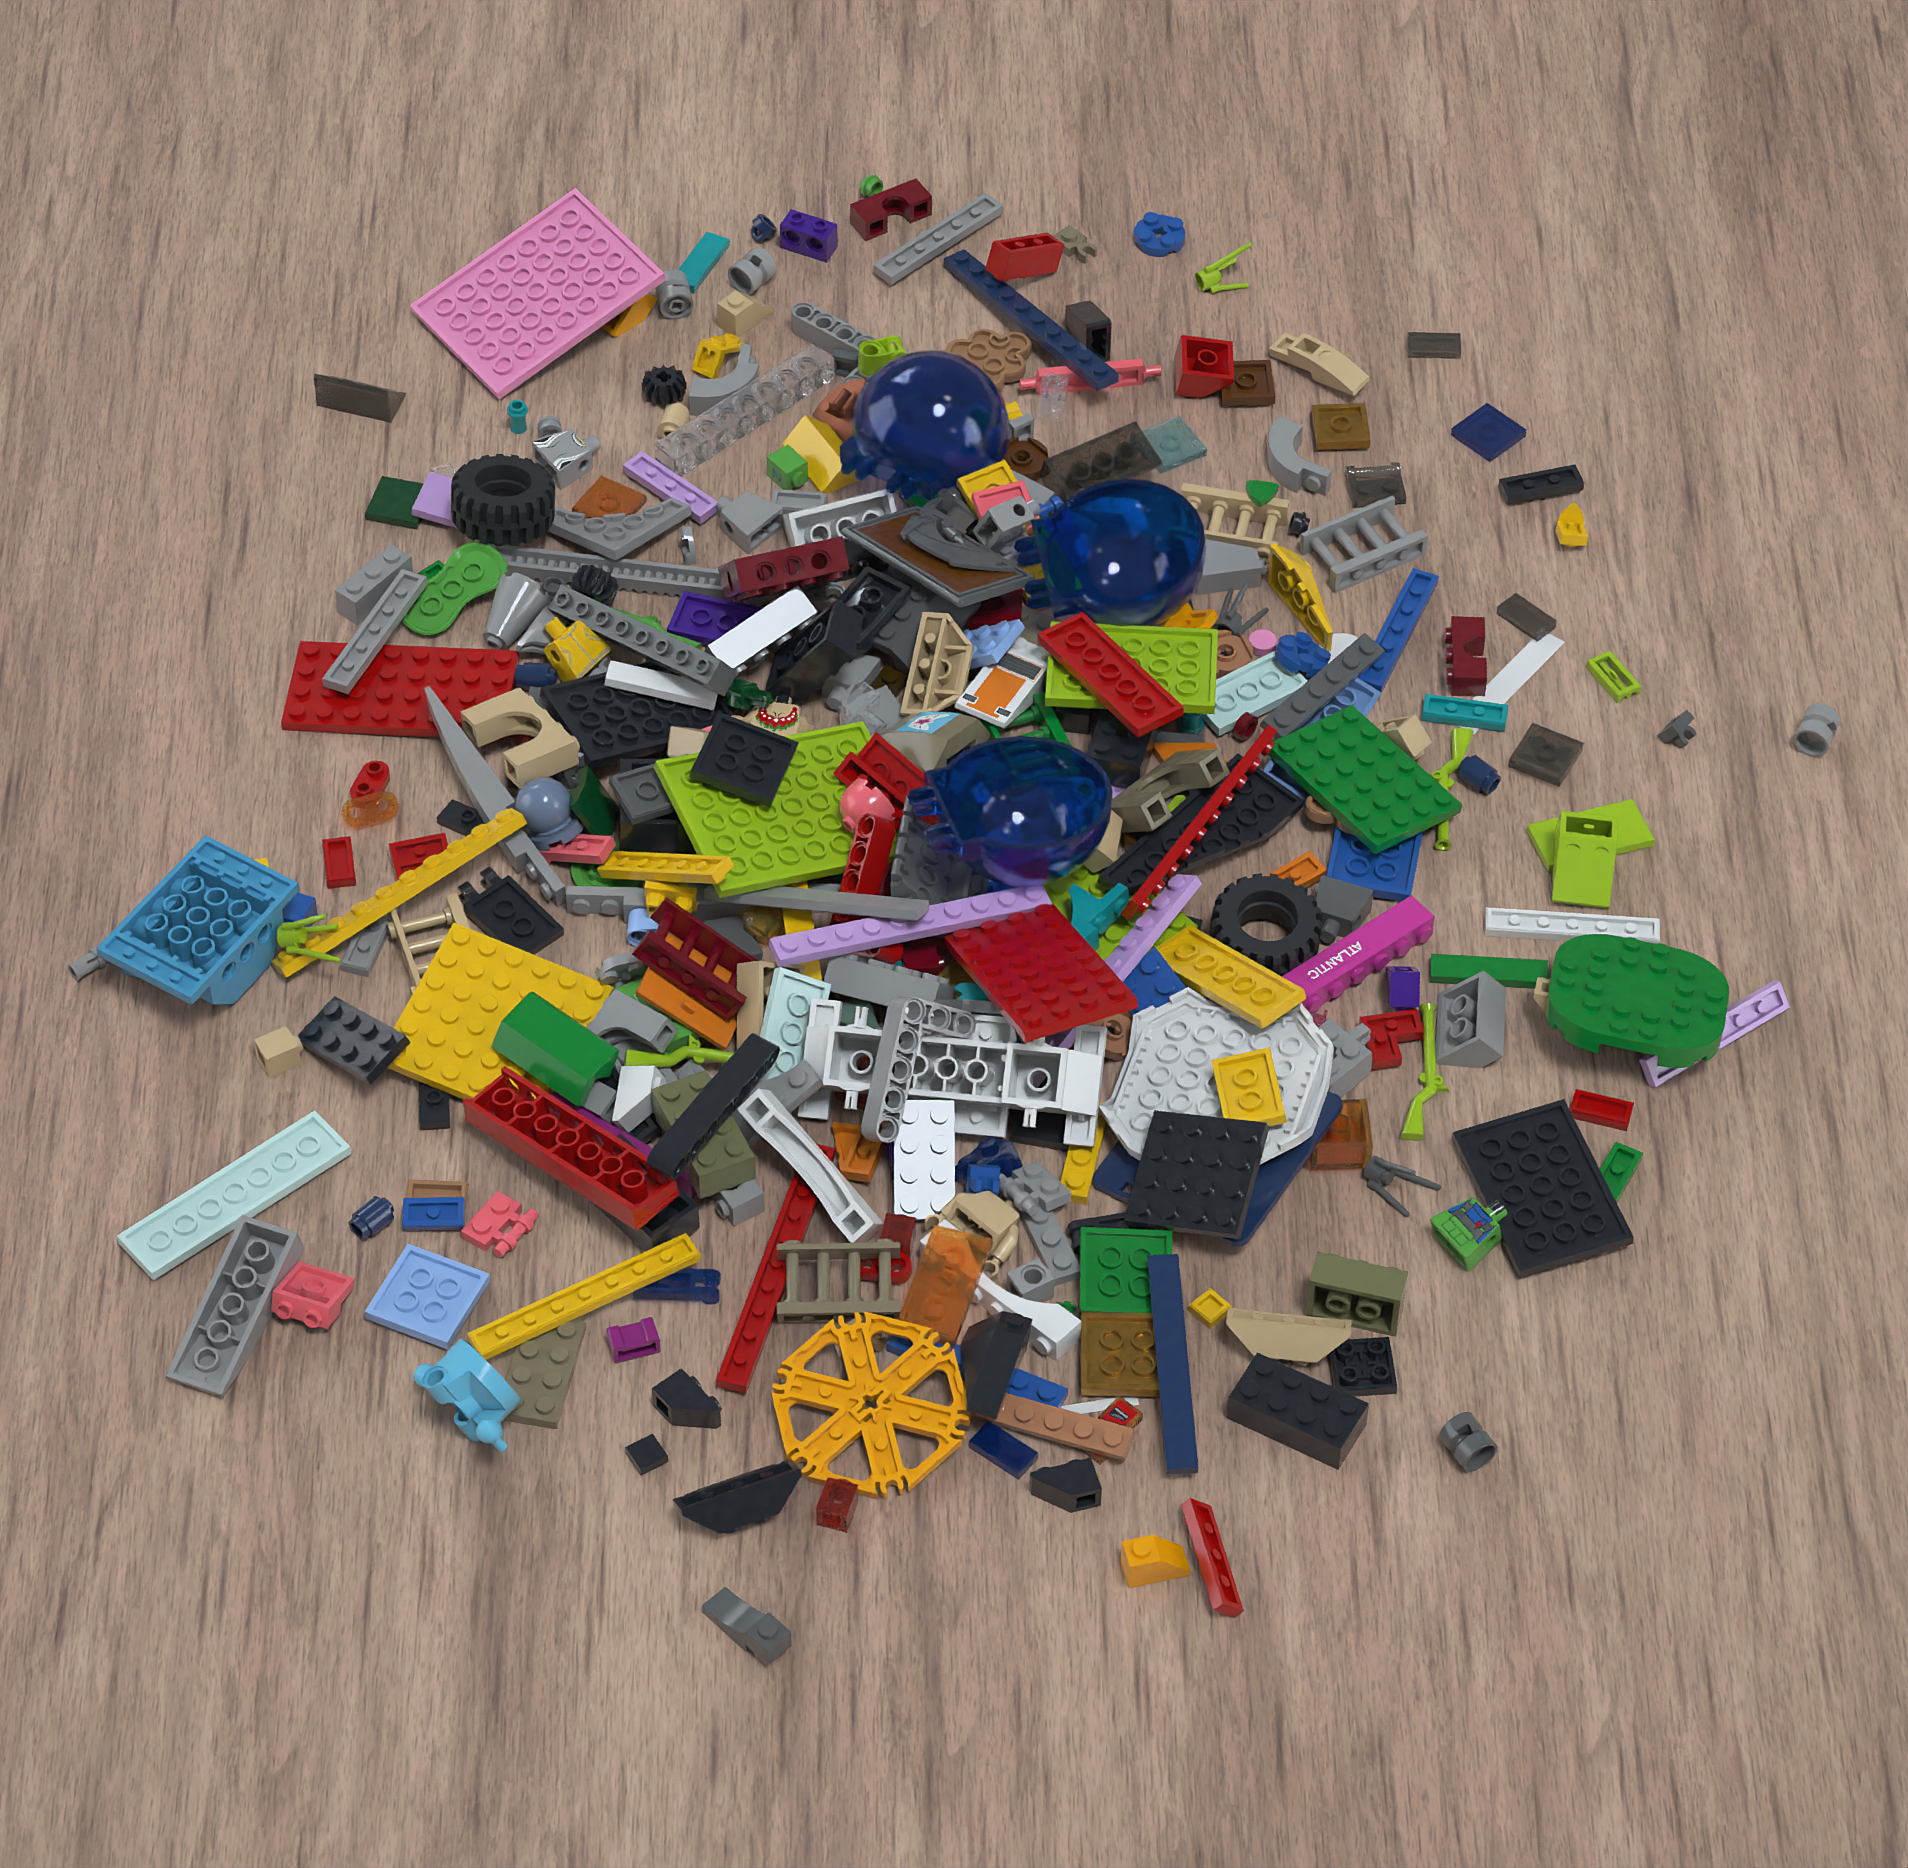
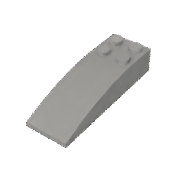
(235, 1306)

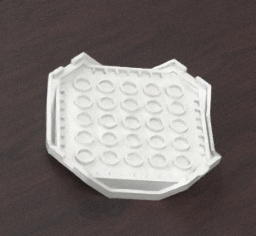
(1173, 1068)

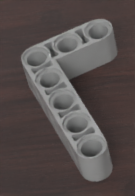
(827, 332)
(904, 1058)

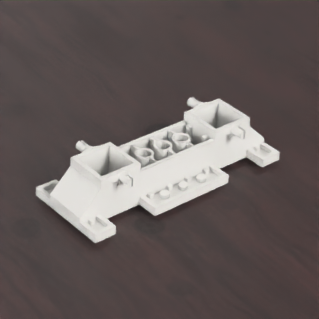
(978, 1072)

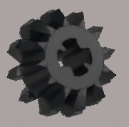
(664, 385)
(595, 584)

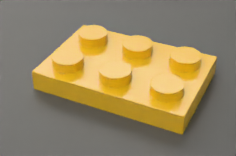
(1249, 1087)

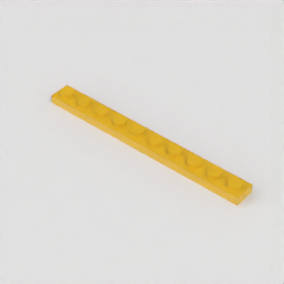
(408, 885)

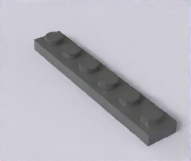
(1324, 686)

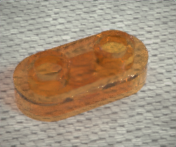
(369, 808)

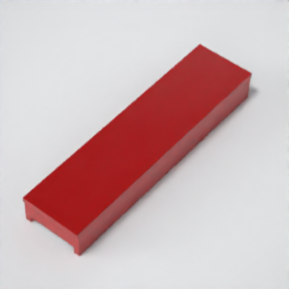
(568, 1150)

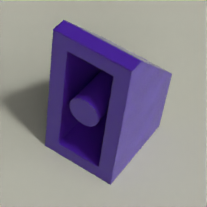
(1403, 987)

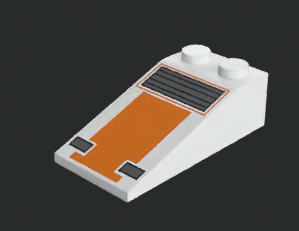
(1007, 687)

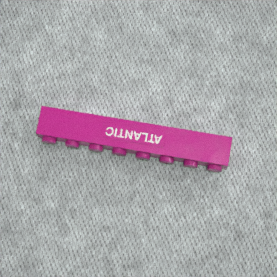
(1362, 952)

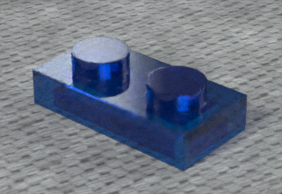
(1003, 1450)

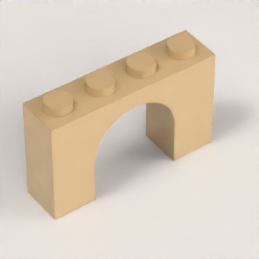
(519, 714)

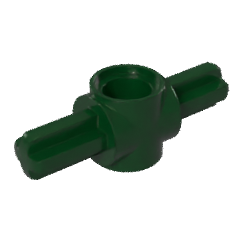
(746, 695)

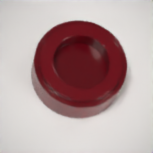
(1245, 726)

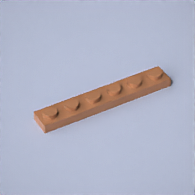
(1062, 1426)

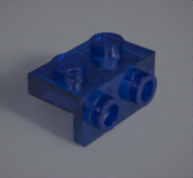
(990, 1152)

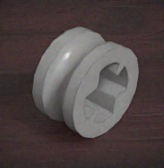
(548, 425)

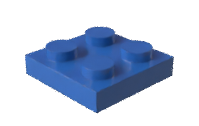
(1153, 981)

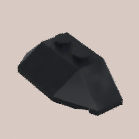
(741, 1499)

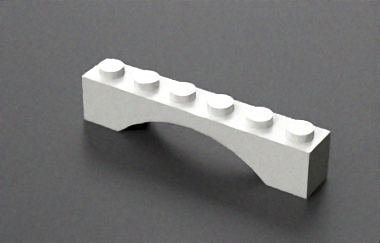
(837, 1195)
(1052, 1328)

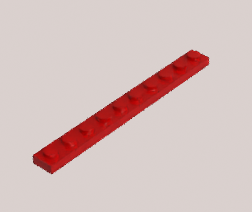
(1196, 829)
(768, 1286)

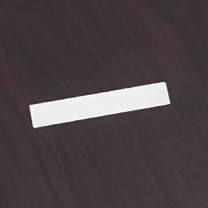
(1519, 670)

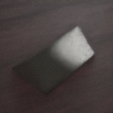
(357, 397)

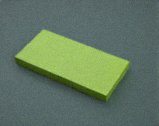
(1632, 831)

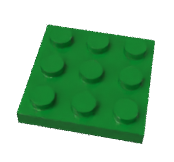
(1117, 1269)

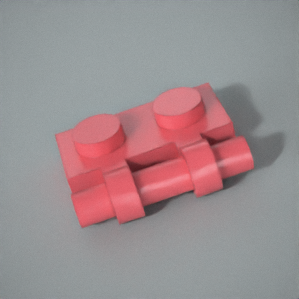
(493, 1219)

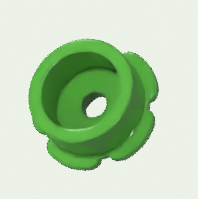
(871, 185)

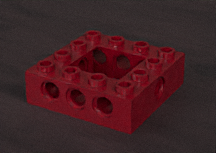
(783, 569)

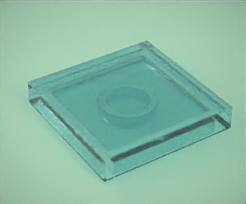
(1174, 443)

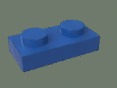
(433, 1213)

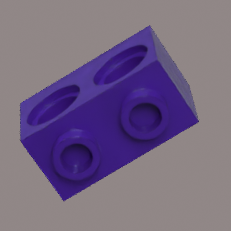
(808, 235)

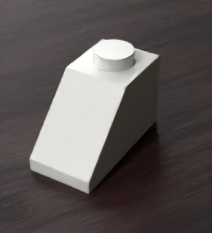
(634, 1095)

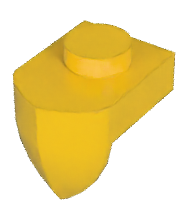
(1571, 527)

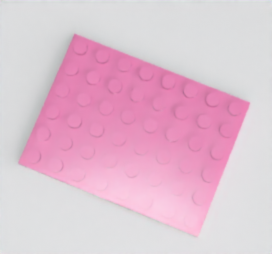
(537, 293)

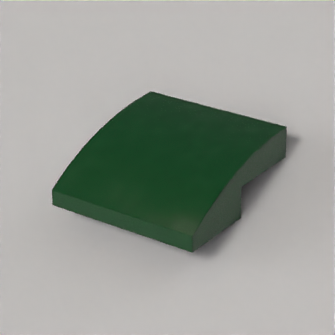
(593, 804)

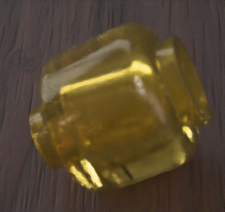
(763, 923)

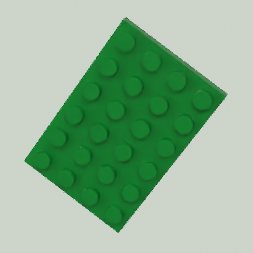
(1364, 779)

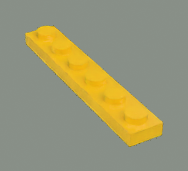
(666, 867)

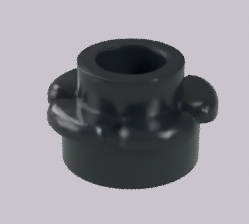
(1298, 523)

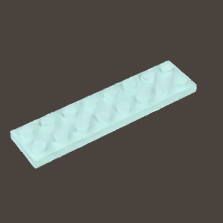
(236, 1190)

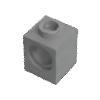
(1034, 1272)

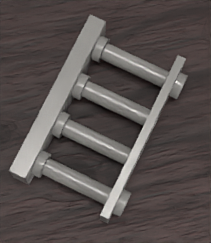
(1369, 564)

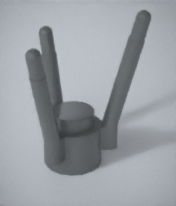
(1232, 620)
(1383, 1172)

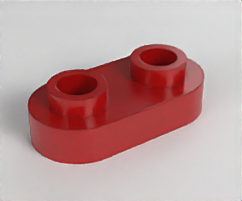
(371, 778)
(903, 1264)

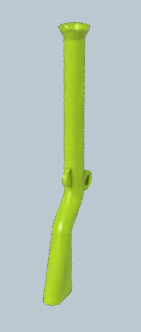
(1459, 741)
(693, 1050)
(1413, 1126)

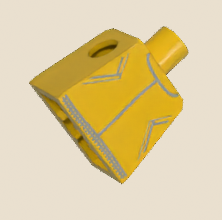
(573, 649)

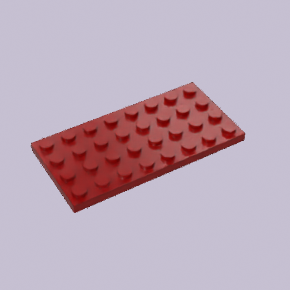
(391, 689)
(1040, 972)

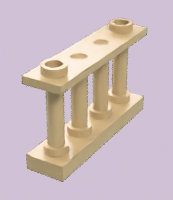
(1239, 506)
(452, 914)

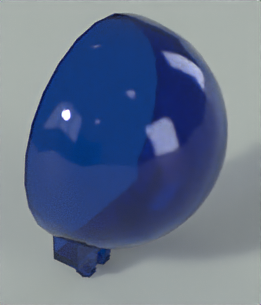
(925, 424)
(1117, 554)
(1017, 809)

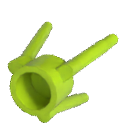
(1210, 276)
(293, 934)

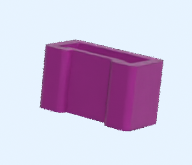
(633, 1340)

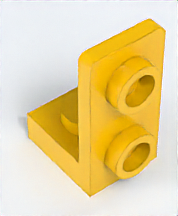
(712, 353)

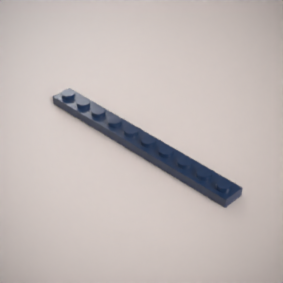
(1031, 321)

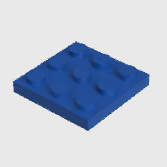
(1387, 872)

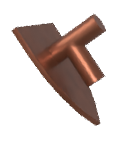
(838, 407)

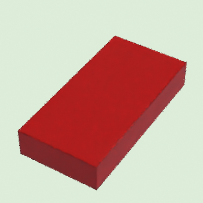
(339, 862)
(1601, 1110)

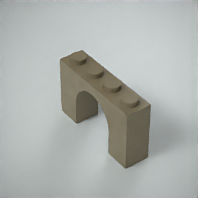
(1143, 802)

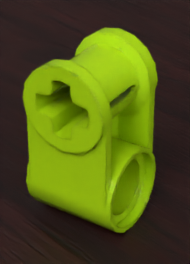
(878, 352)

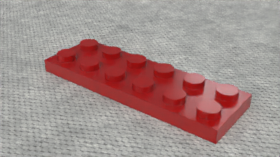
(1110, 674)

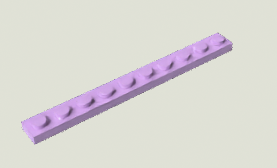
(879, 932)
(1138, 942)

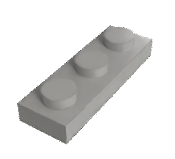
(1051, 1245)

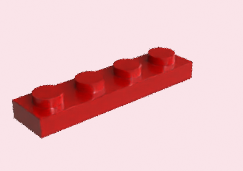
(1212, 1557)

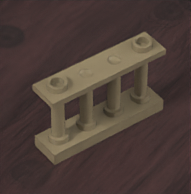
(823, 1308)

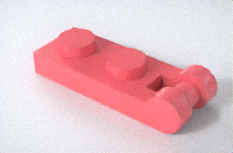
(581, 849)

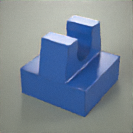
(983, 1178)

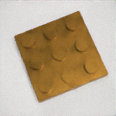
(1118, 1355)

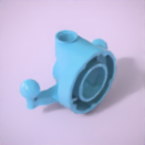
(473, 1389)

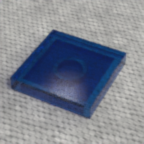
(1488, 432)

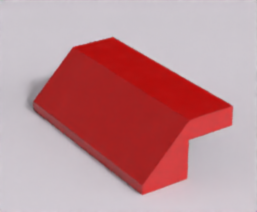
(887, 770)

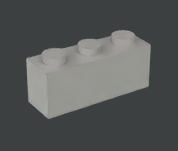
(366, 587)

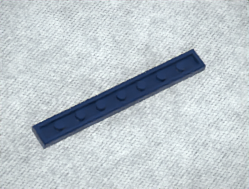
(1172, 1364)

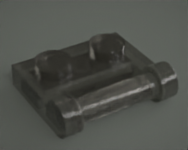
(1369, 491)

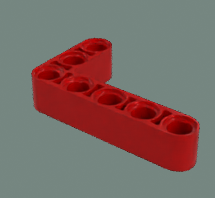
(865, 875)

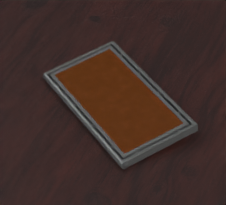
(955, 584)

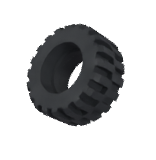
(502, 500)
(1274, 900)

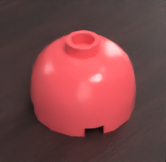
(860, 800)

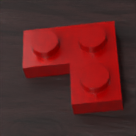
(1387, 1031)

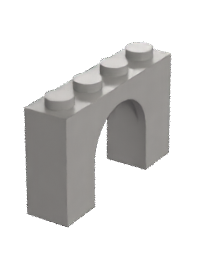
(622, 1020)

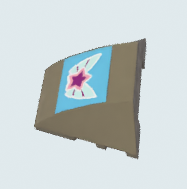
(934, 736)

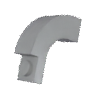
(709, 392)
(1288, 466)

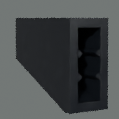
(1090, 327)

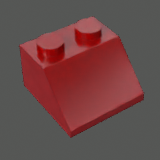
(1203, 366)

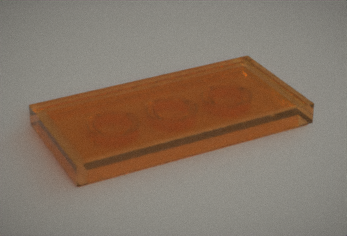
(946, 1282)

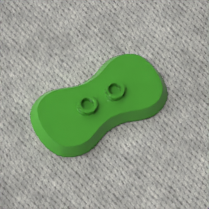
(468, 573)

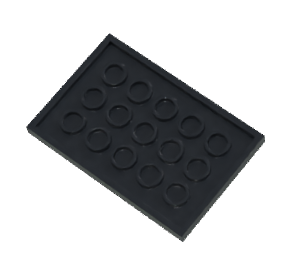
(619, 722)
(1547, 1185)

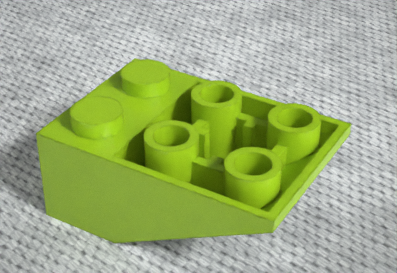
(1584, 859)

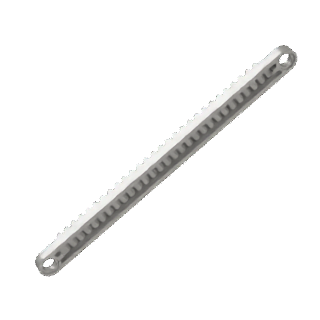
(643, 575)

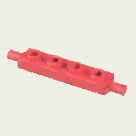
(1130, 372)

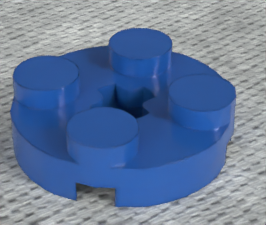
(1171, 233)
(1301, 653)

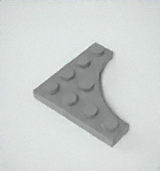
(617, 533)
(789, 1088)

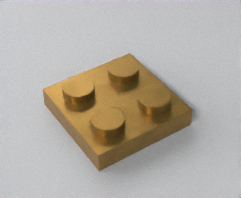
(1340, 426)

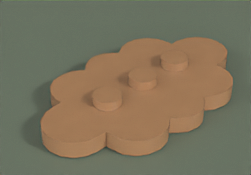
(996, 355)

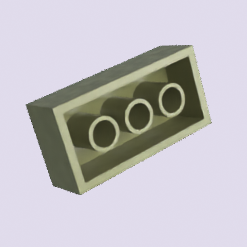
(726, 1156)

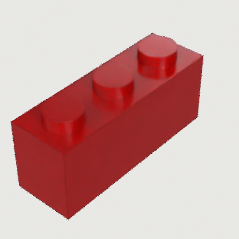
(1024, 256)

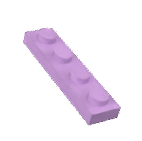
(669, 484)

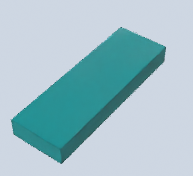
(703, 259)
(1464, 712)

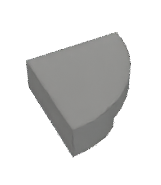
(687, 545)

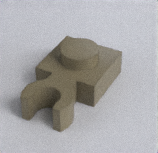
(1076, 244)

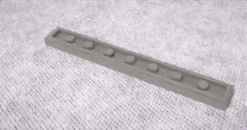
(828, 902)

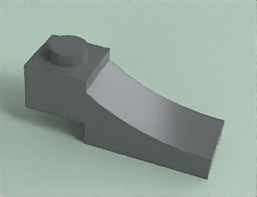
(748, 1626)

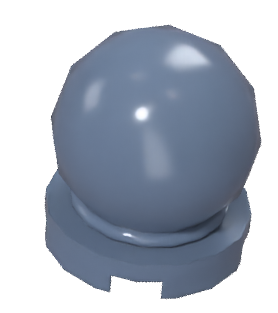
(547, 812)

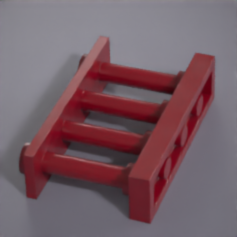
(684, 971)

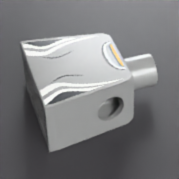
(565, 455)

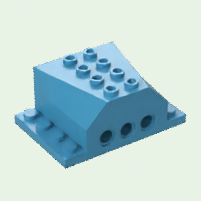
(204, 926)

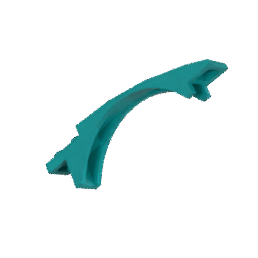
(1089, 918)

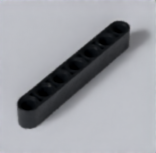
(712, 1107)

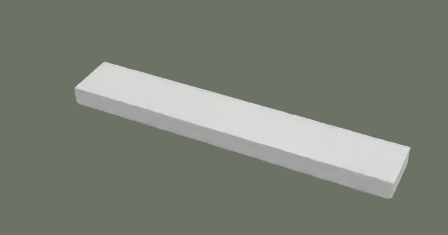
(1565, 926)

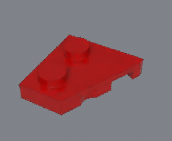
(411, 853)

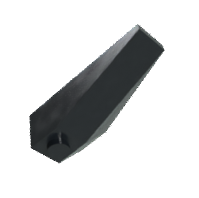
(991, 1360)

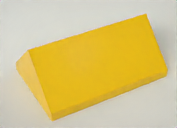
(821, 449)

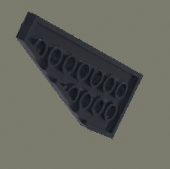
(1249, 818)

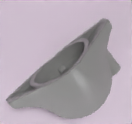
(536, 636)

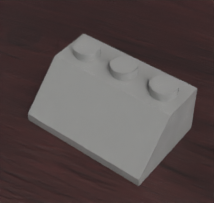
(1471, 1022)

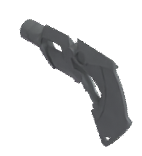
(957, 551)

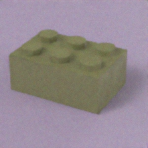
(1357, 1292)

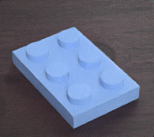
(992, 641)

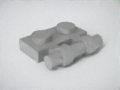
(1034, 1187)

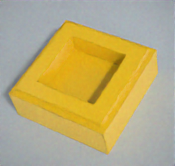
(1209, 1308)

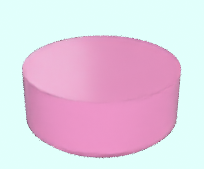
(1262, 642)

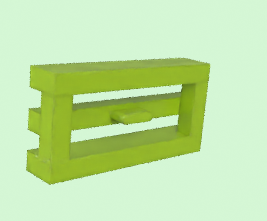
(1609, 678)

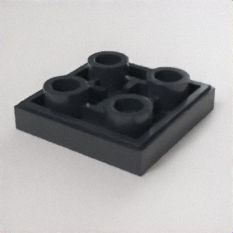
(1363, 1367)

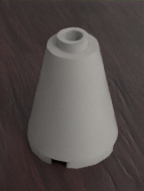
(513, 609)

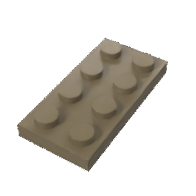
(543, 1373)

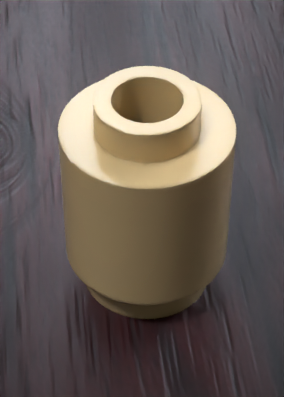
(673, 418)

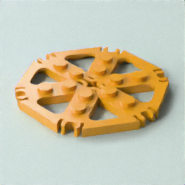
(864, 1383)

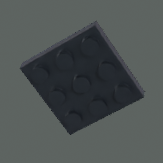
(744, 759)

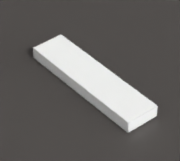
(659, 685)

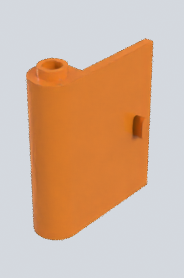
(684, 1007)

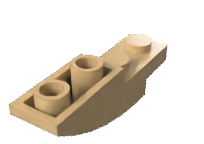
(1322, 360)

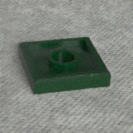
(394, 502)

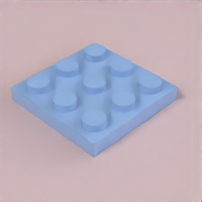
(427, 1296)

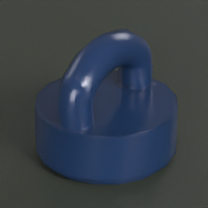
(763, 225)

